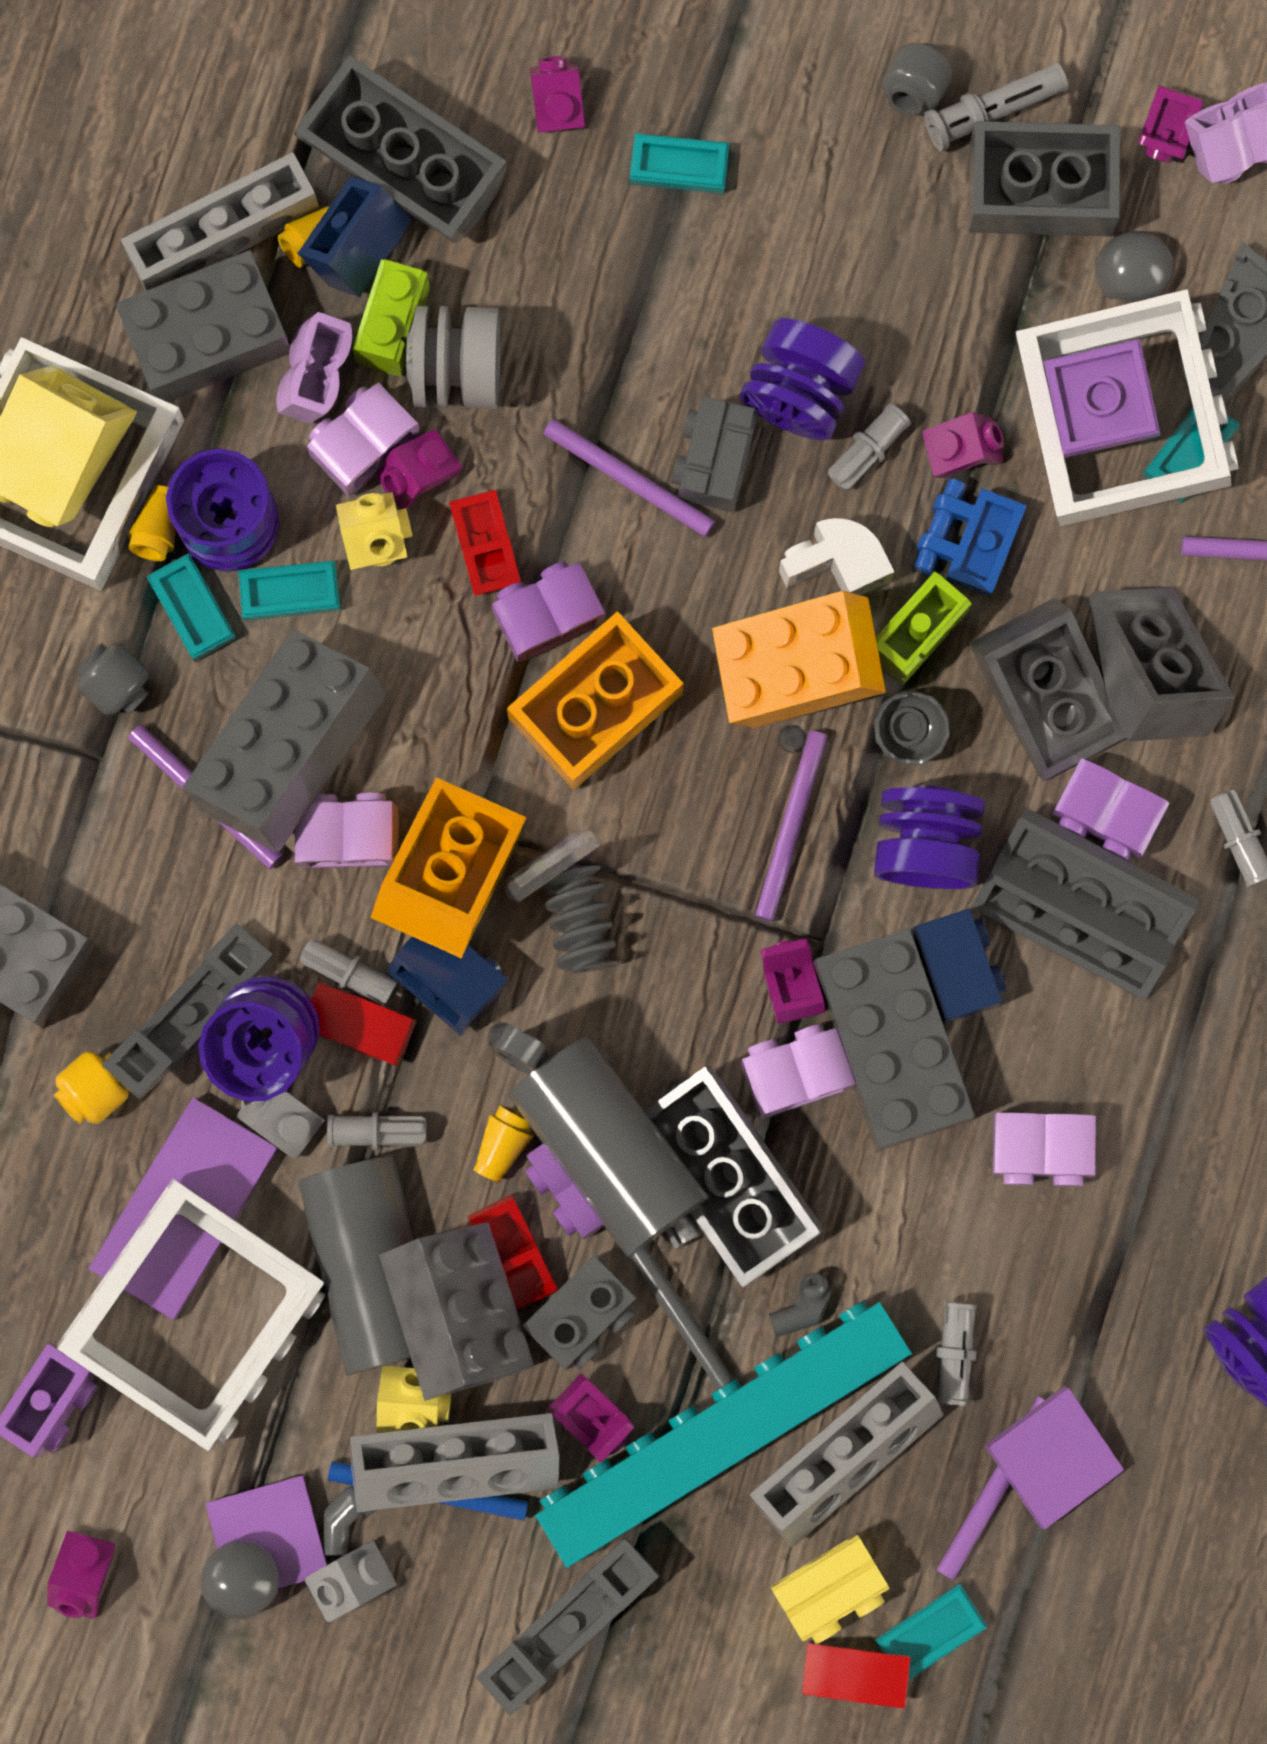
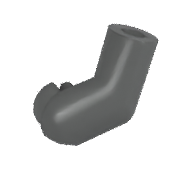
(807, 1309)
(337, 1519)

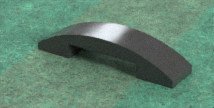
(179, 1023)
(567, 1626)

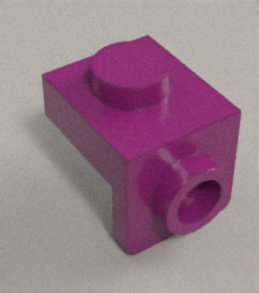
(557, 94)
(1165, 126)
(963, 444)
(417, 468)
(791, 980)
(592, 1418)
(79, 1575)

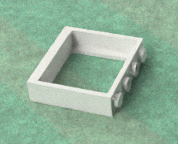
(1109, 327)
(162, 427)
(246, 1380)

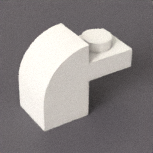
(844, 548)

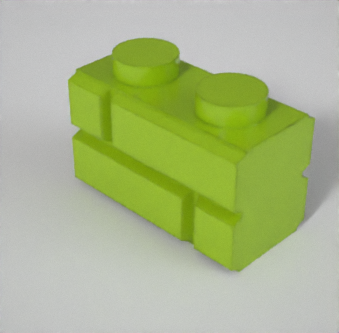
(389, 317)
(920, 627)

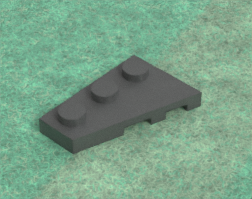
(1238, 324)

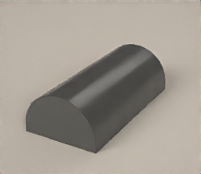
(404, 148)
(607, 1145)
(752, 1204)
(352, 1220)

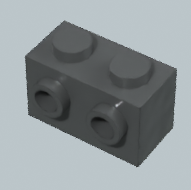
(580, 1314)

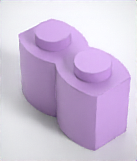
(1230, 135)
(314, 358)
(361, 438)
(348, 832)
(797, 1071)
(1043, 1147)

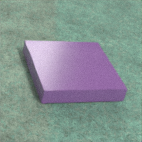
(1101, 398)
(1054, 1457)
(277, 1518)

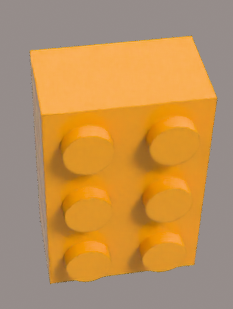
(798, 659)
(595, 700)
(448, 867)

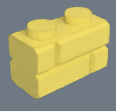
(830, 1589)

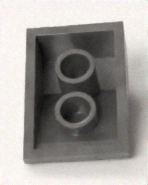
(1156, 665)
(1048, 687)

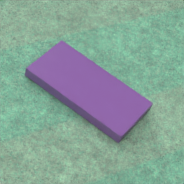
(215, 1162)

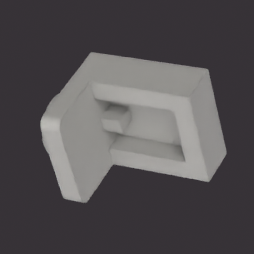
(282, 1122)
(350, 1581)

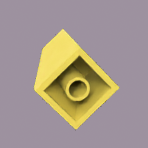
(56, 443)

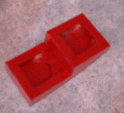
(484, 542)
(362, 1024)
(517, 1250)
(856, 1675)

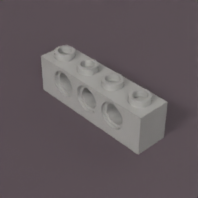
(221, 223)
(847, 1454)
(454, 1462)

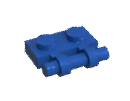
(984, 542)

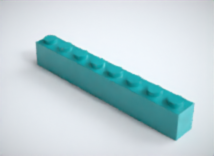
(721, 1434)

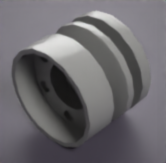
(455, 357)

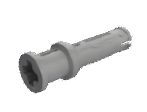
(972, 107)

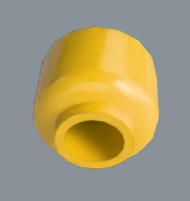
(89, 1089)

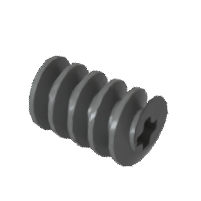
(579, 921)

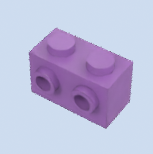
(45, 1401)

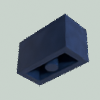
(355, 236)
(958, 966)
(448, 985)

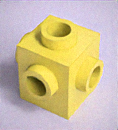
(373, 530)
(402, 1402)

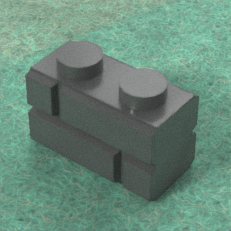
(716, 454)

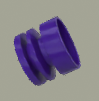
(802, 379)
(212, 487)
(929, 830)
(243, 1058)
(1245, 1349)

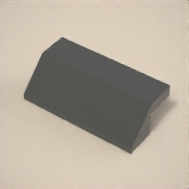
(1085, 903)

